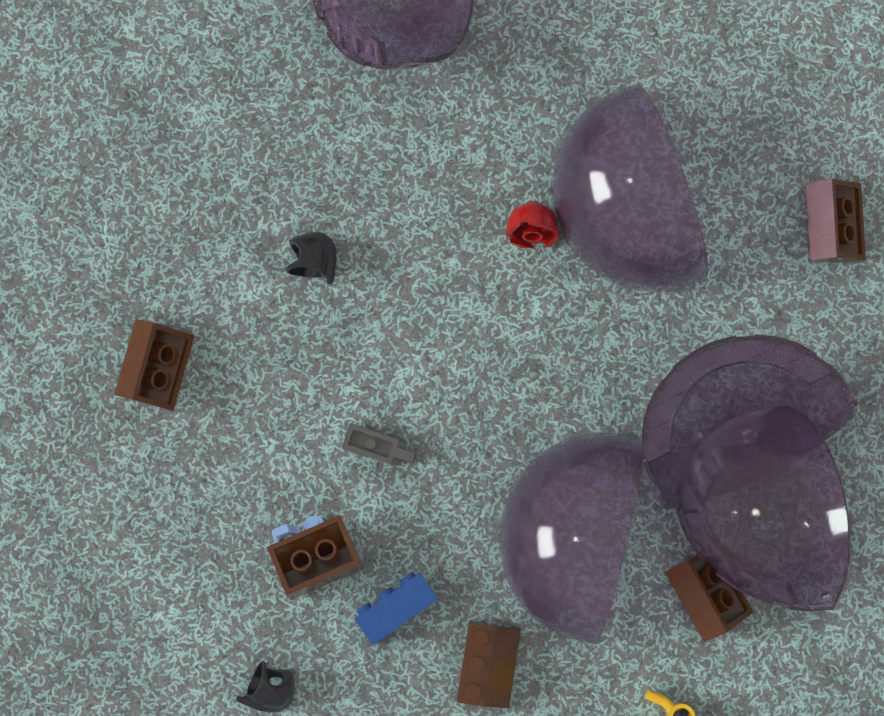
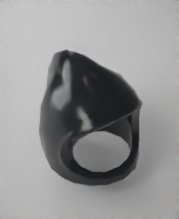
(316, 253)
(265, 696)

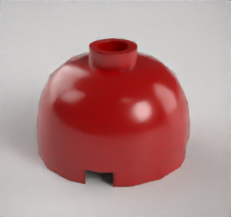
(532, 224)

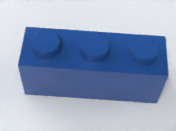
(395, 607)

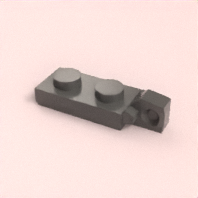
(376, 446)

